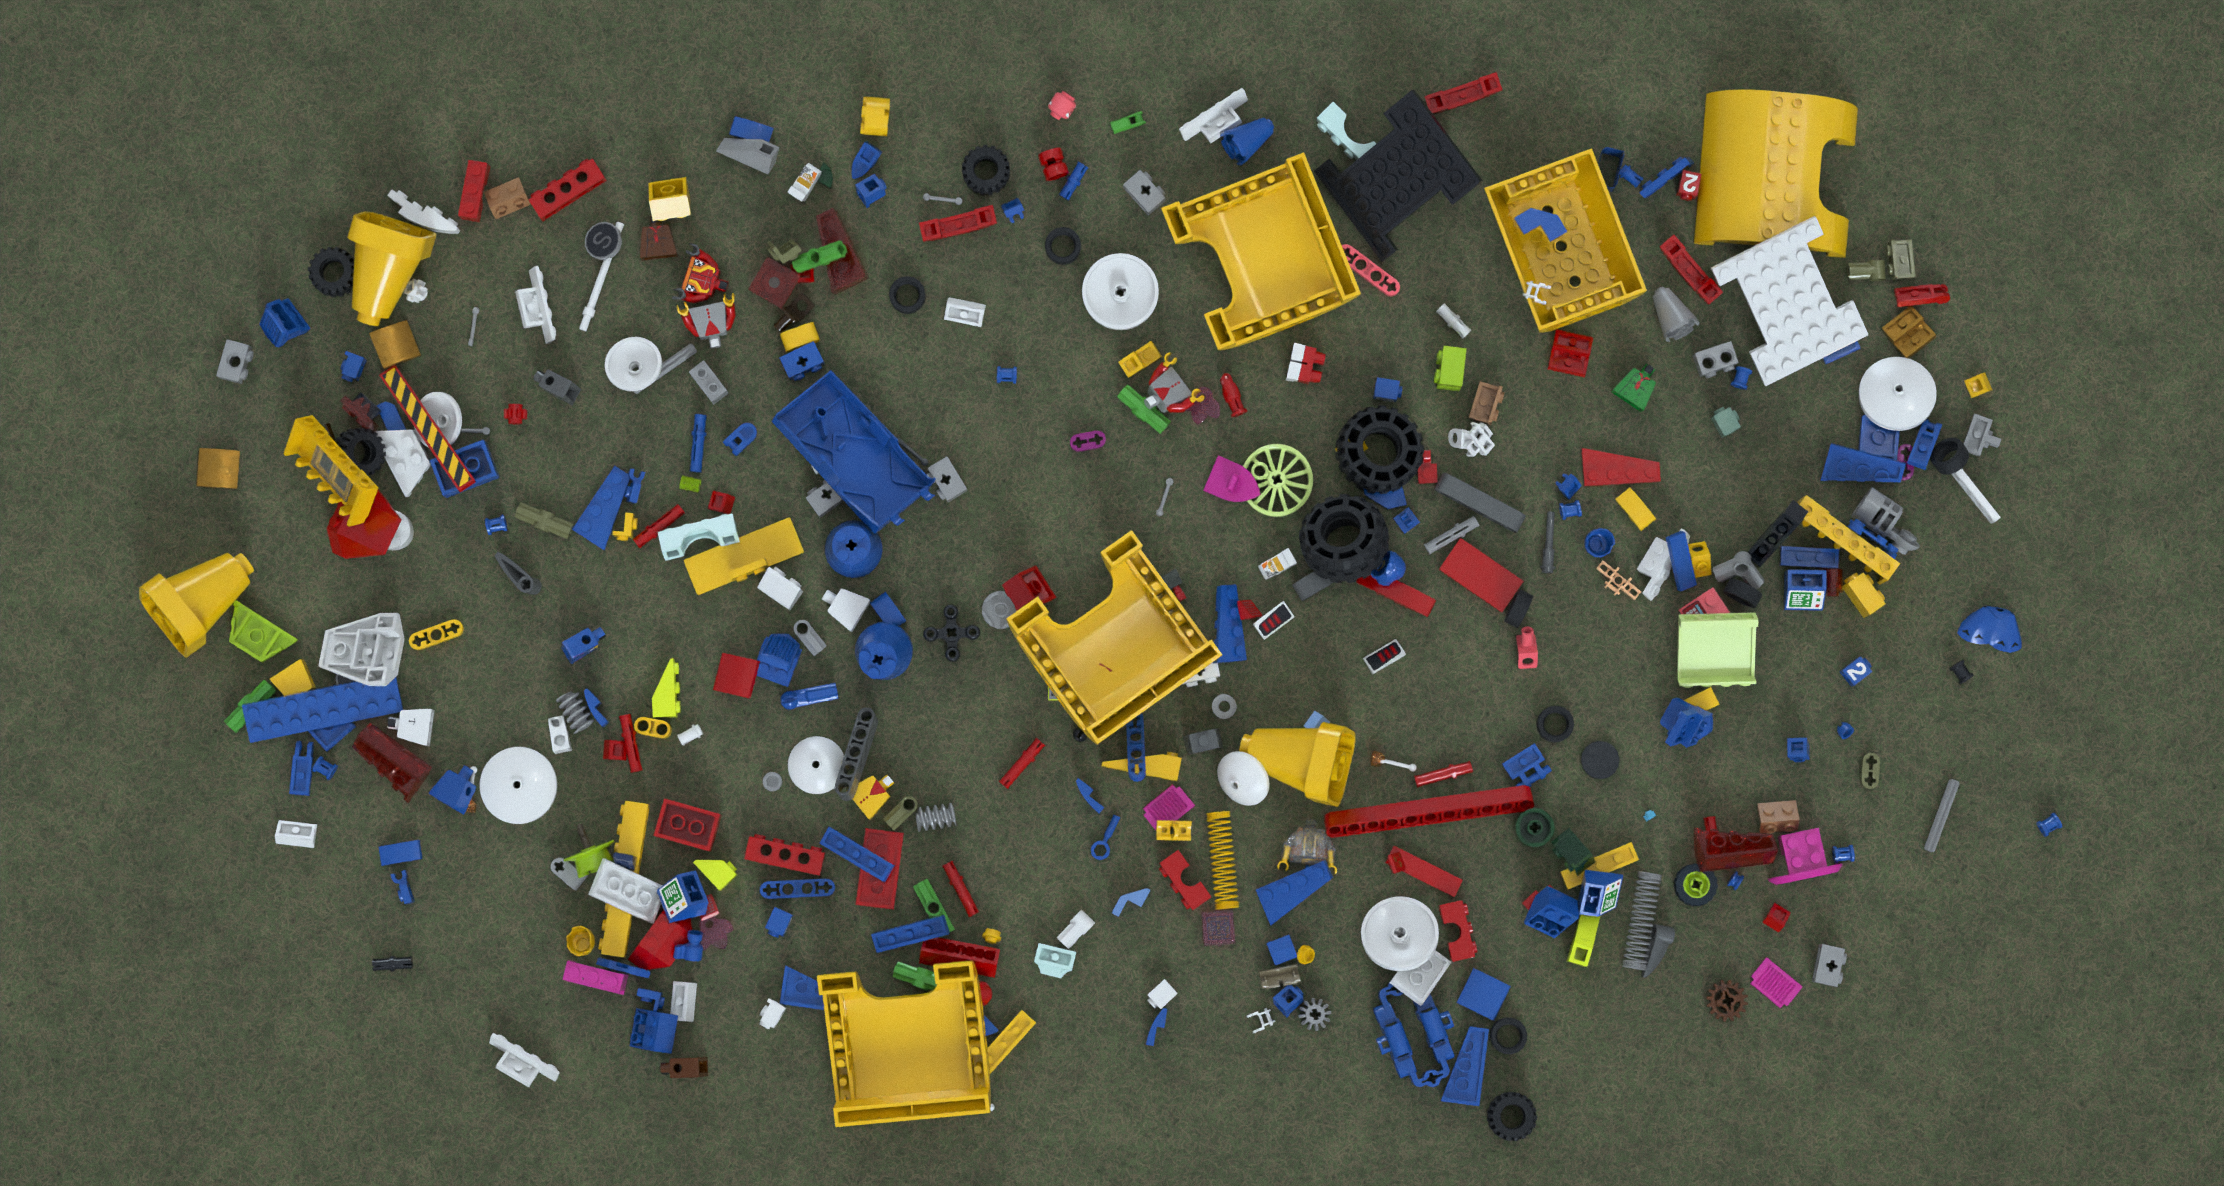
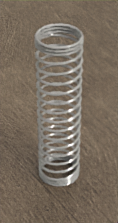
(1653, 878)

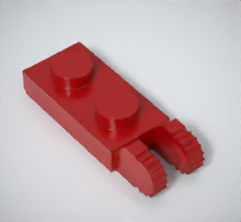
(1921, 295)

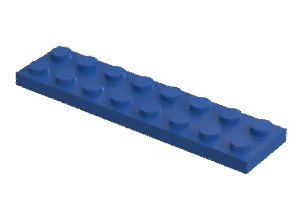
(319, 709)

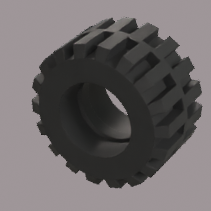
(982, 154)
(319, 264)
(372, 446)
(1527, 1123)

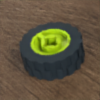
(1690, 895)

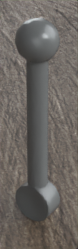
(924, 462)

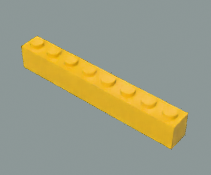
(631, 842)

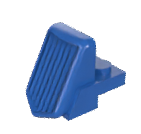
(282, 322)
(778, 658)
(1686, 723)

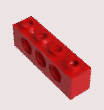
(562, 199)
(754, 853)

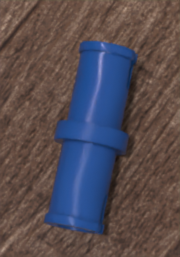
(1073, 181)

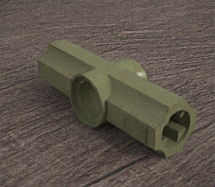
(544, 520)

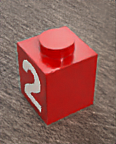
(1688, 185)

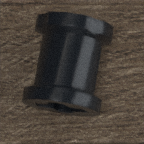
(1961, 671)

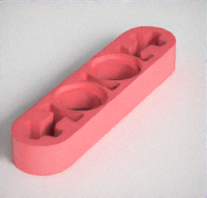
(1371, 267)

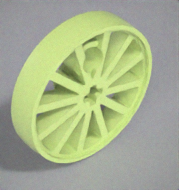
(1267, 477)

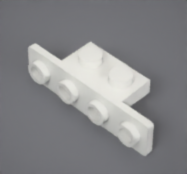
(1216, 119)
(534, 306)
(1657, 566)
(521, 1064)

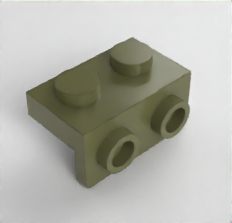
(786, 252)
(1900, 259)

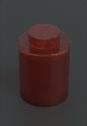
(1834, 582)

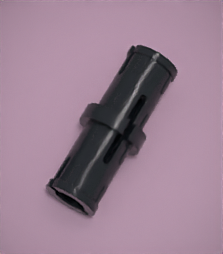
(392, 963)

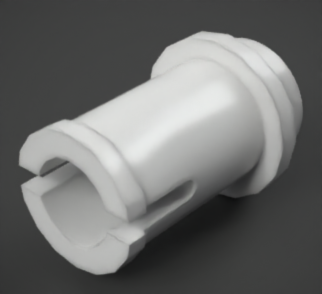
(690, 734)

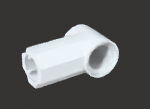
(1078, 925)

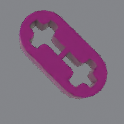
(1089, 445)
(1900, 457)

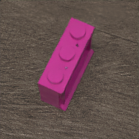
(595, 977)

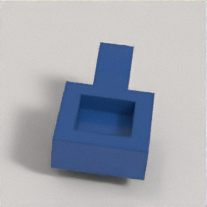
(633, 490)
(405, 893)

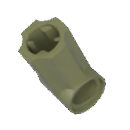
(1872, 270)
(900, 813)

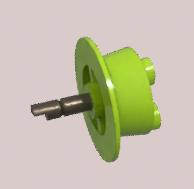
(590, 856)

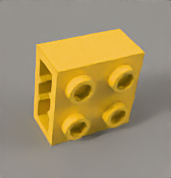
(1863, 594)

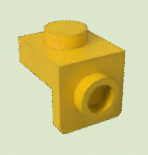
(629, 526)

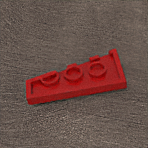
(1614, 469)

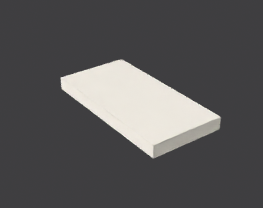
(626, 891)

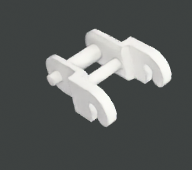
(1527, 295)
(1260, 1017)

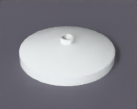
(1115, 274)
(1892, 408)
(533, 796)
(1400, 918)

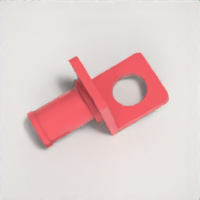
(1527, 648)

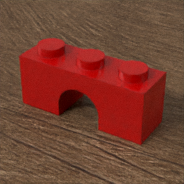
(473, 188)
(1192, 895)
(1456, 913)

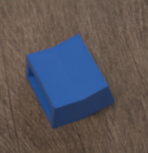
(1281, 950)

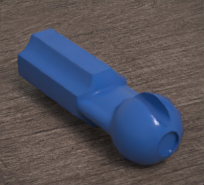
(809, 696)

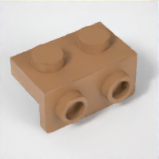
(507, 198)
(1485, 403)
(1778, 816)

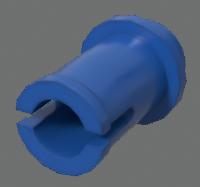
(1630, 175)

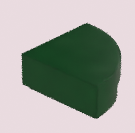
(826, 176)

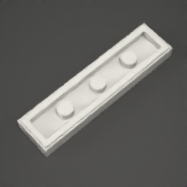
(1976, 496)

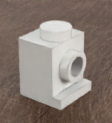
(771, 1014)

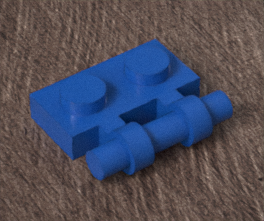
(1523, 762)

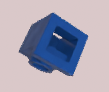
(870, 189)
(352, 367)
(1798, 749)
(1281, 1003)

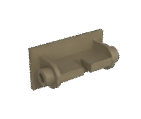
(1274, 977)

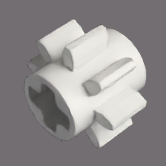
(416, 291)

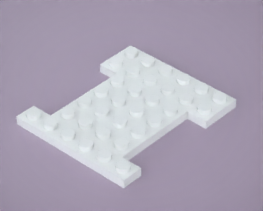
(1790, 302)

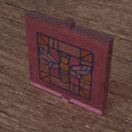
(1218, 928)

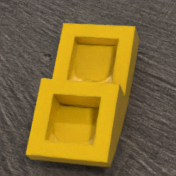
(1140, 359)
(1635, 508)
(1704, 699)

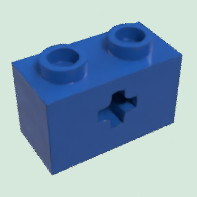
(807, 352)

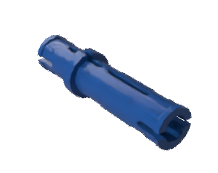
(698, 443)

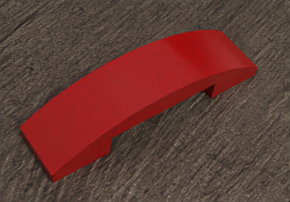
(1463, 94)
(958, 224)
(1690, 270)

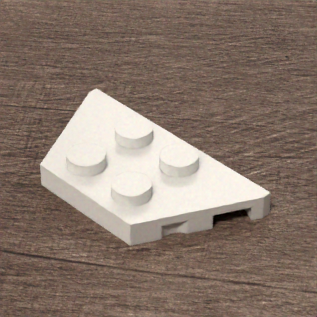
(405, 457)

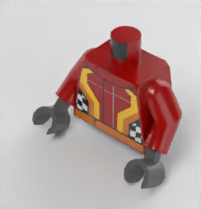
(701, 278)

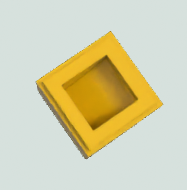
(1978, 385)

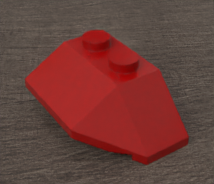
(658, 944)

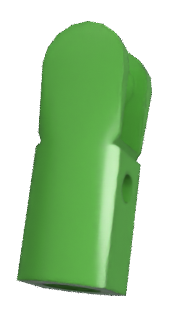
(1124, 123)

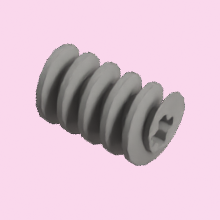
(575, 711)
(935, 817)

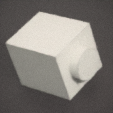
(1161, 994)

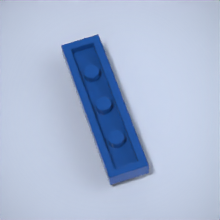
(857, 854)
(910, 933)

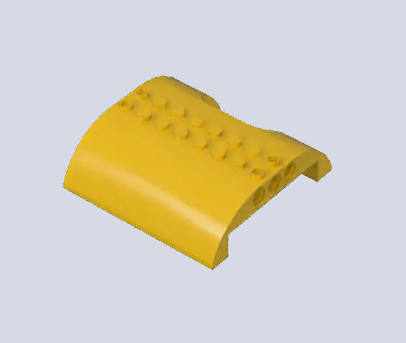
(1766, 165)
(1273, 250)
(1134, 632)
(908, 1051)

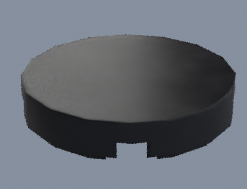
(1600, 760)

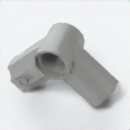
(1739, 566)

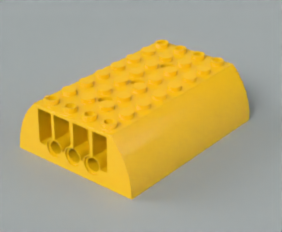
(1594, 241)

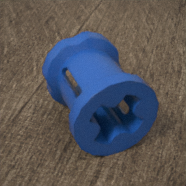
(1007, 374)
(1741, 377)
(1570, 509)
(500, 520)
(324, 768)
(2049, 824)
(1843, 854)

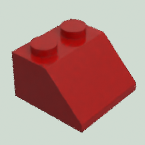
(1027, 586)

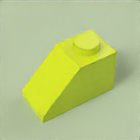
(717, 871)

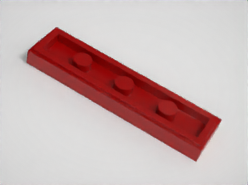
(1429, 873)

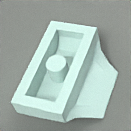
(1054, 960)

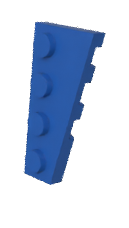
(1860, 466)
(1229, 626)

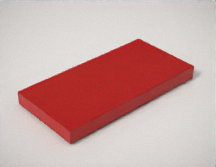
(1481, 575)
(871, 890)

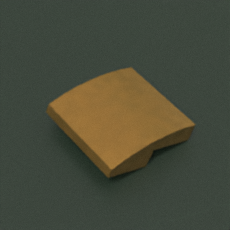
(1908, 332)
(395, 344)
(217, 468)

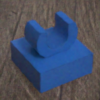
(1012, 208)
(1569, 486)
(1406, 520)

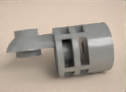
(1885, 520)

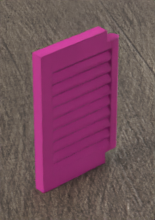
(1168, 806)
(1775, 983)

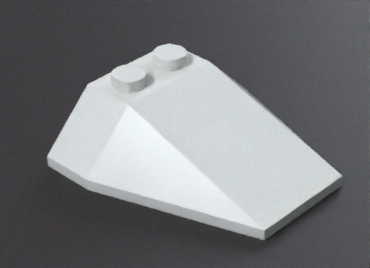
(365, 649)

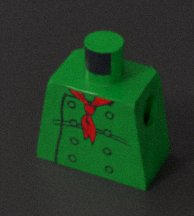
(1636, 387)

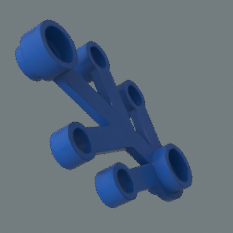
(1858, 527)

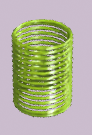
(691, 483)

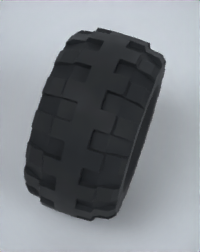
(1352, 560)

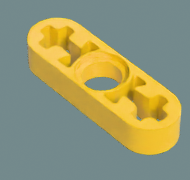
(448, 625)

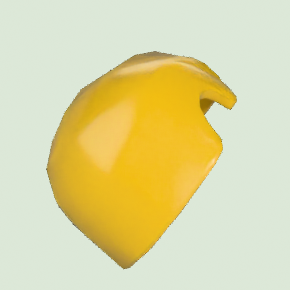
(580, 941)

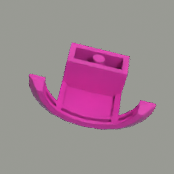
(1803, 856)

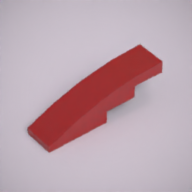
(1401, 594)

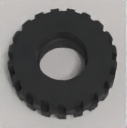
(1398, 430)

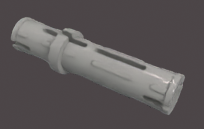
(1471, 523)

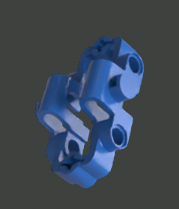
(1399, 1042)

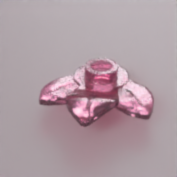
(1207, 407)
(716, 934)

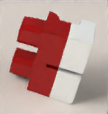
(1302, 363)

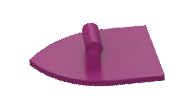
(1231, 482)

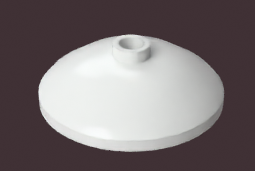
(626, 356)
(441, 408)
(1243, 778)
(813, 779)

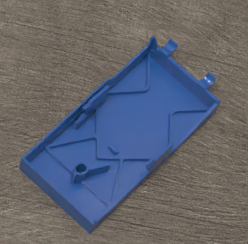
(853, 452)

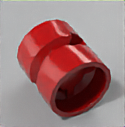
(1055, 170)

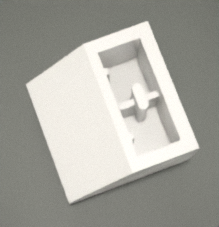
(779, 588)

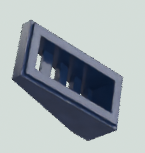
(625, 860)

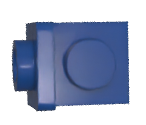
(649, 995)

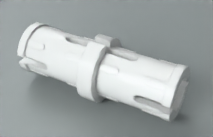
(1453, 320)

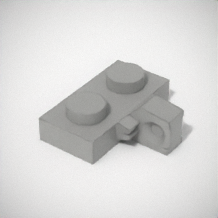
(1980, 435)

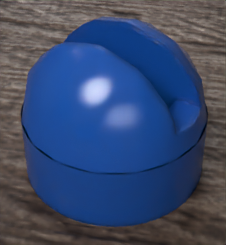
(1845, 730)

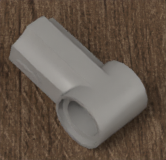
(810, 638)

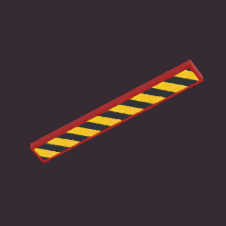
(427, 428)

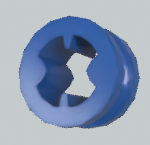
(1735, 880)

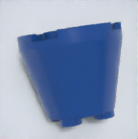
(864, 556)
(891, 646)

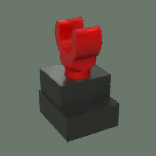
(1173, 580)

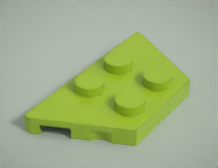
(256, 634)

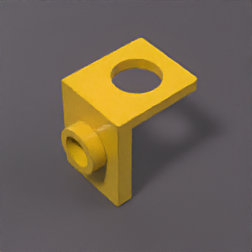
(1700, 559)

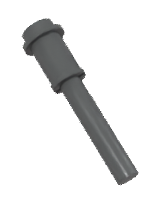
(1548, 552)

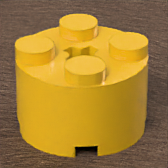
(875, 116)

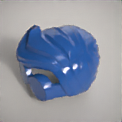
(1392, 570)

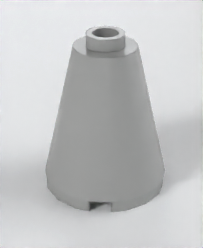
(1673, 315)

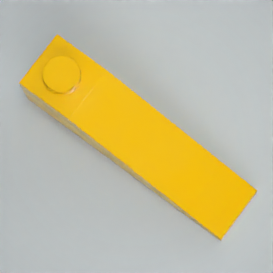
(1156, 766)

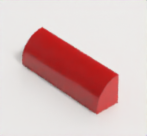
(946, 951)

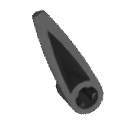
(518, 575)
(1660, 940)

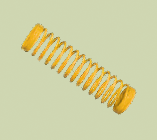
(1222, 904)

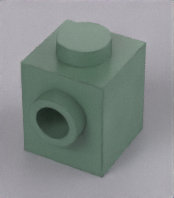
(1726, 421)

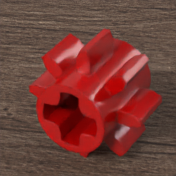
(515, 414)

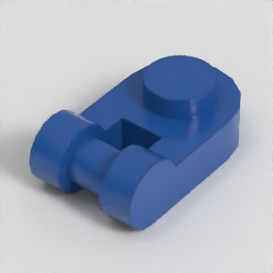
(746, 432)

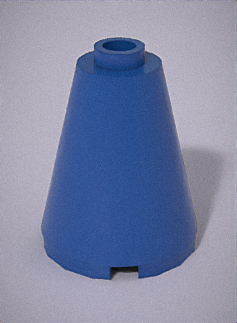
(1246, 139)

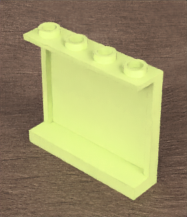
(1716, 649)

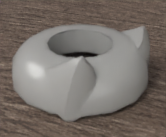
(1216, 710)

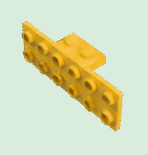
(749, 556)

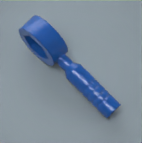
(1108, 833)

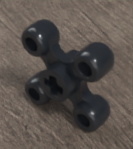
(952, 641)

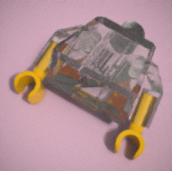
(1308, 847)

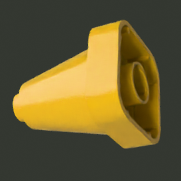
(384, 262)
(195, 599)
(1306, 758)

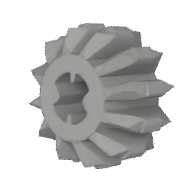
(1318, 1009)

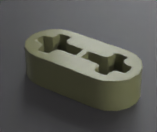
(1875, 768)

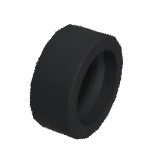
(1063, 231)
(907, 309)
(1956, 462)
(1742, 593)
(1518, 608)
(1555, 738)
(1506, 1050)

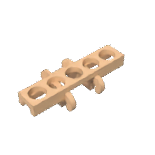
(1612, 579)

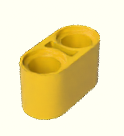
(799, 336)
(652, 730)

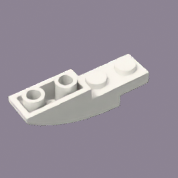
(428, 218)

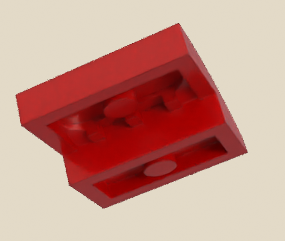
(1570, 353)
(736, 675)

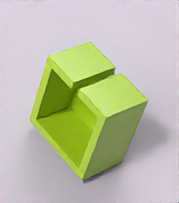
(1451, 368)

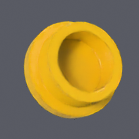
(991, 936)
(1305, 954)

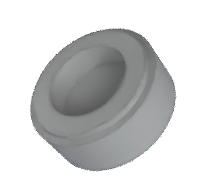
(772, 781)

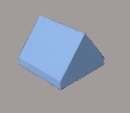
(1315, 720)

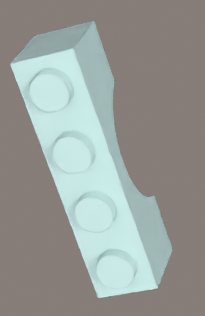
(1332, 121)
(676, 540)

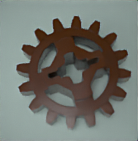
(1724, 991)

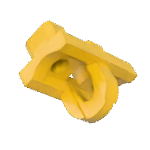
(1182, 830)

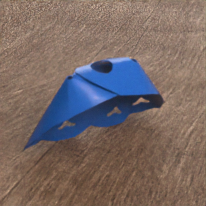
(1993, 628)

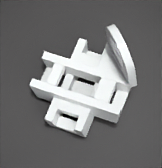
(1467, 438)

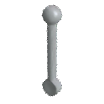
(958, 201)
(475, 311)
(485, 430)
(1169, 482)

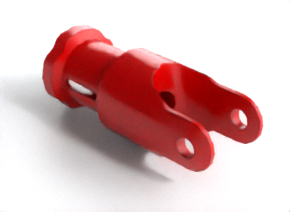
(1232, 395)

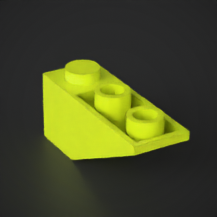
(665, 696)
(1583, 940)

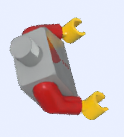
(710, 320)
(1169, 390)

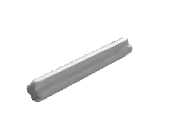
(675, 360)
(1941, 815)

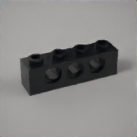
(1777, 533)

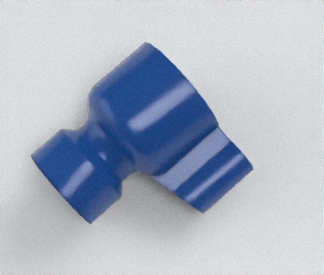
(691, 950)

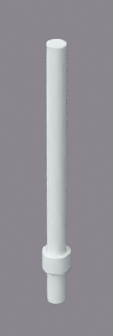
(589, 311)

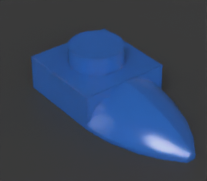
(865, 159)

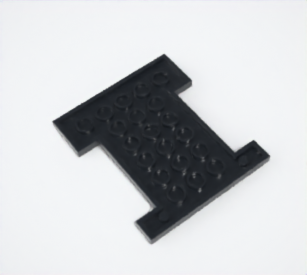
(1399, 174)

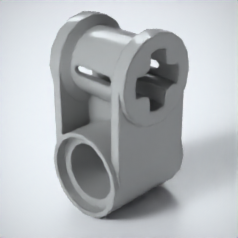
(569, 874)

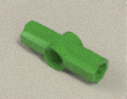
(819, 256)
(1136, 404)
(261, 692)
(927, 896)
(917, 977)

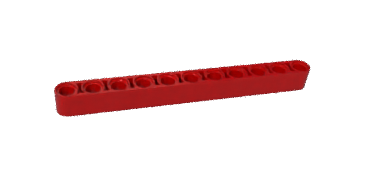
(1428, 811)

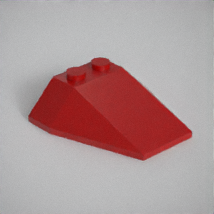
(364, 539)

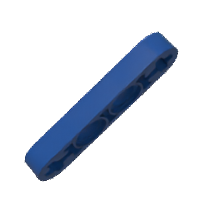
(1136, 746)
(797, 885)

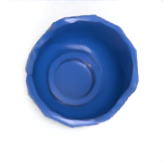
(1599, 542)

